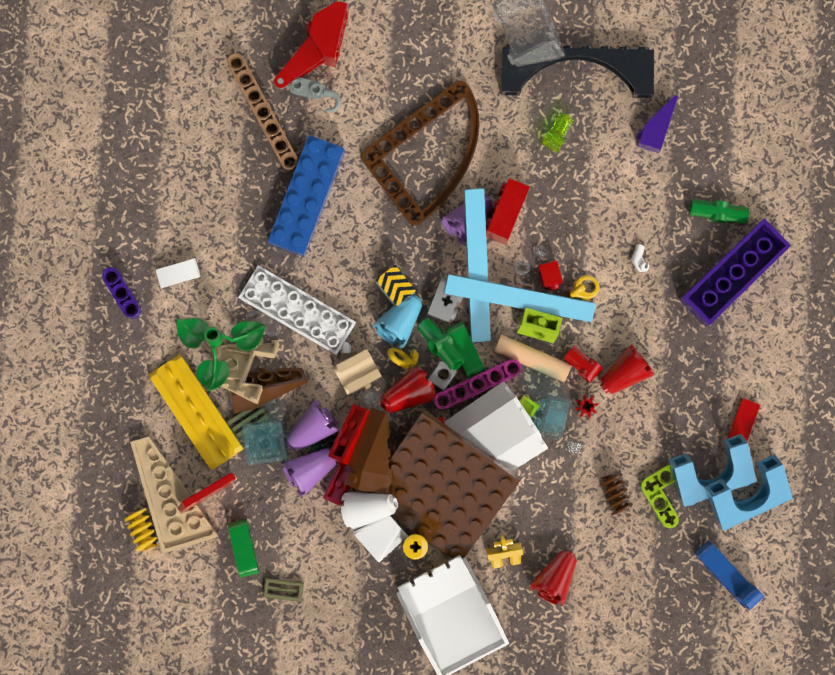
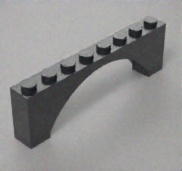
(632, 66)

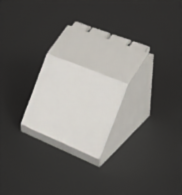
(451, 616)

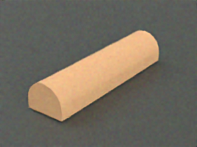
(532, 358)

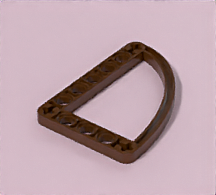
(410, 132)

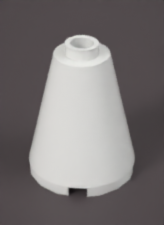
(366, 508)

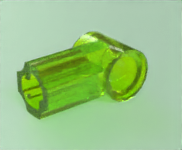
(556, 136)

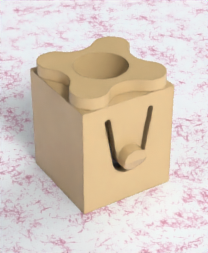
(357, 372)

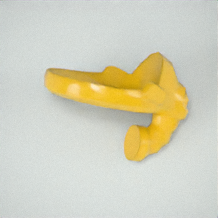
(579, 289)
(406, 362)

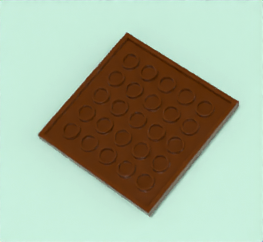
(447, 486)

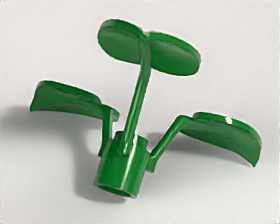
(195, 330)

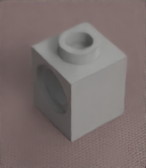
(439, 383)

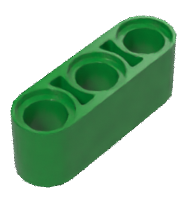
(462, 342)
(243, 548)

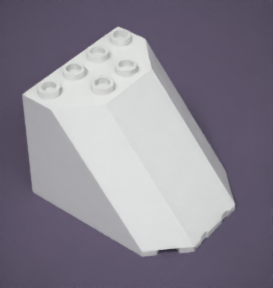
(499, 427)

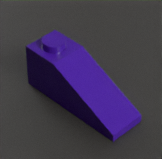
(654, 132)

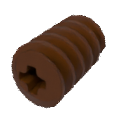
(616, 493)

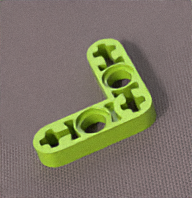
(658, 492)

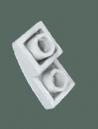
(178, 273)

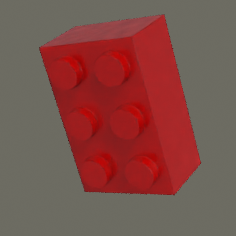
(506, 210)

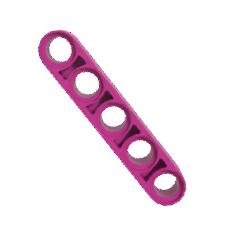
(484, 378)

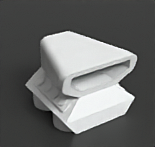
(381, 537)

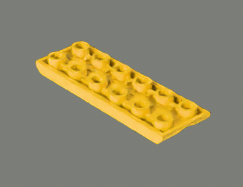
(195, 412)

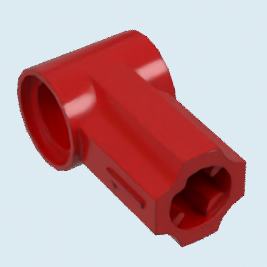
(586, 367)

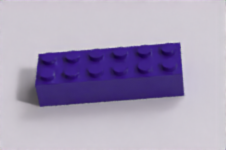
(735, 272)

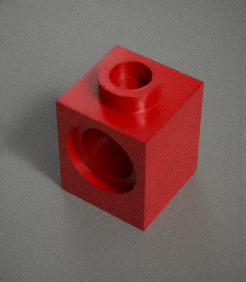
(550, 275)

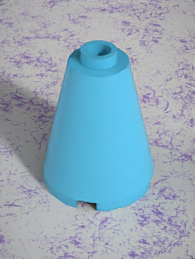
(399, 321)

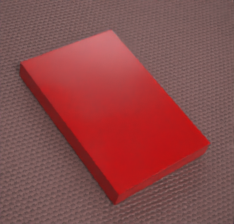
(206, 493)

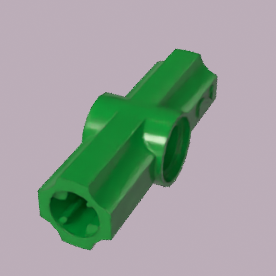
(719, 211)
(440, 344)

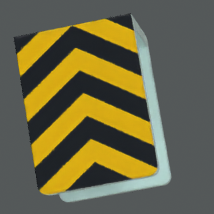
(395, 285)

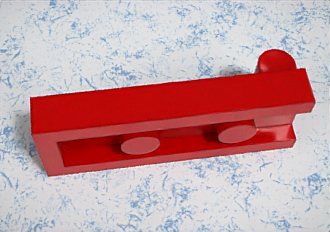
(744, 419)

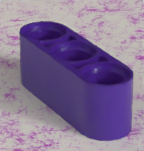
(115, 286)

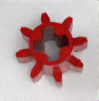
(584, 411)

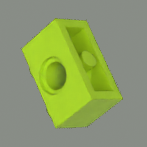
(539, 325)

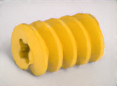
(141, 530)
(420, 551)

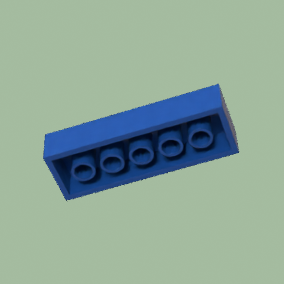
(306, 196)

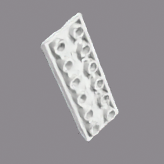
(297, 310)

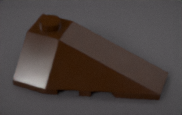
(273, 385)
(369, 463)

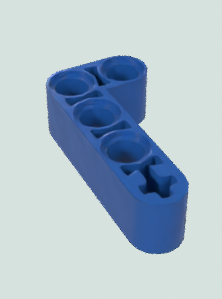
(728, 576)

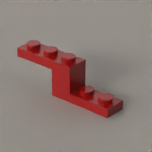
(342, 452)

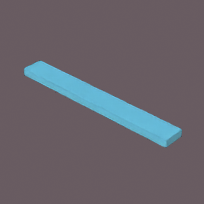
(477, 260)
(519, 297)

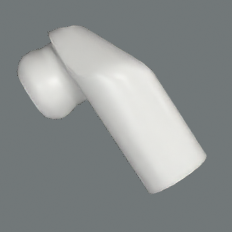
(638, 260)

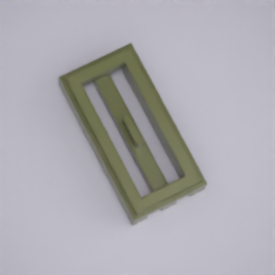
(234, 428)
(281, 597)

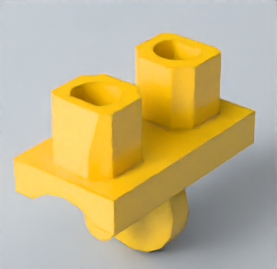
(504, 549)

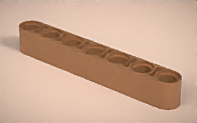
(260, 104)

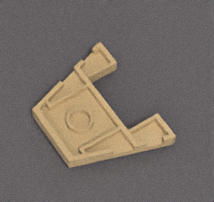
(239, 366)

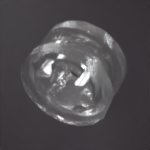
(574, 447)

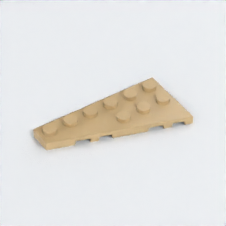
(164, 495)

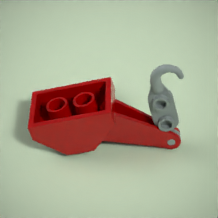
(321, 47)

